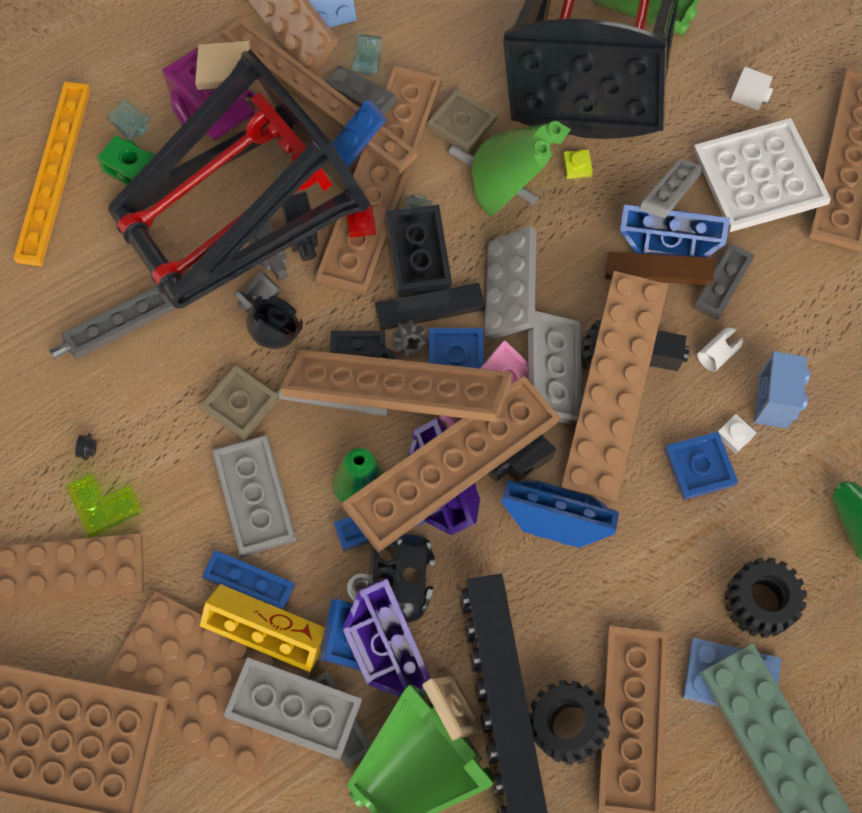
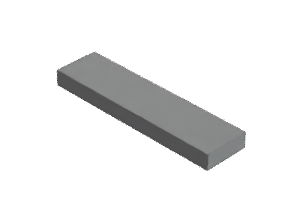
(671, 188)

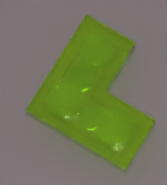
(102, 512)

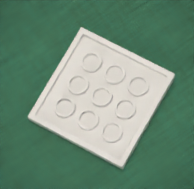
(761, 174)

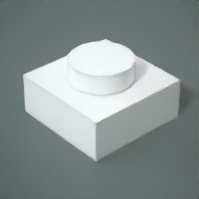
(736, 434)

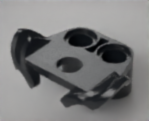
(406, 552)

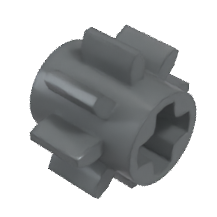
(406, 331)

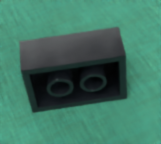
(417, 250)

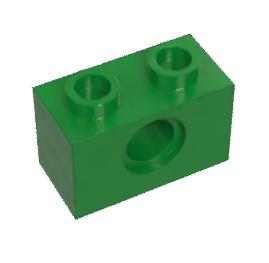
(117, 157)

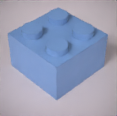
(781, 390)

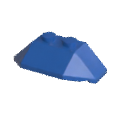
(676, 235)
(558, 513)

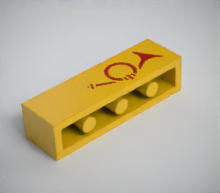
(263, 627)

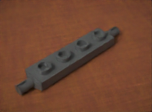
(113, 324)

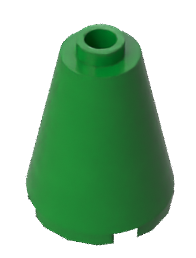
(355, 473)
(849, 507)

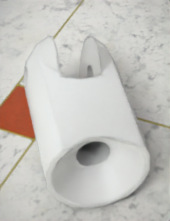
(718, 350)

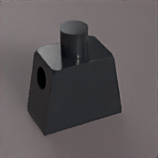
(292, 209)
(526, 460)

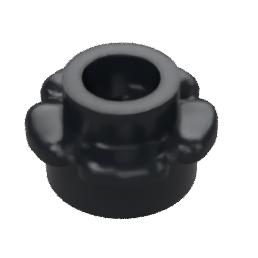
(85, 447)

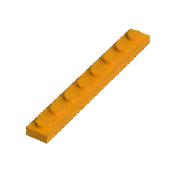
(52, 174)

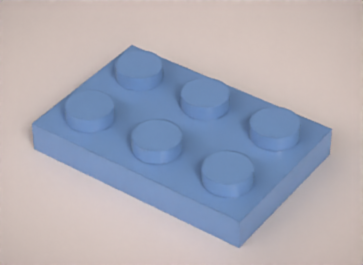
(705, 654)

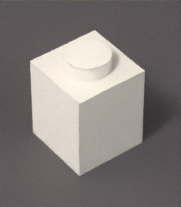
(752, 89)

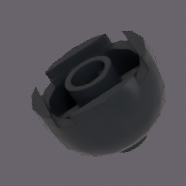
(273, 323)

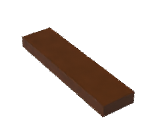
(662, 267)

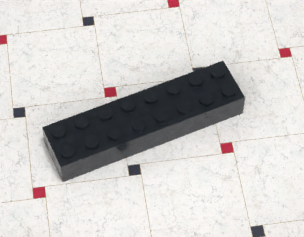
(503, 696)

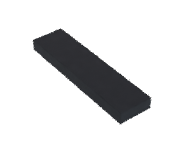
(430, 306)

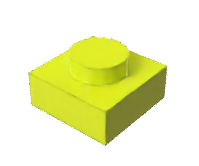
(577, 164)

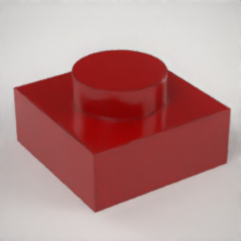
(361, 223)

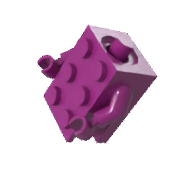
(186, 97)

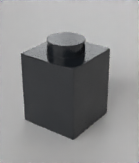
(669, 351)

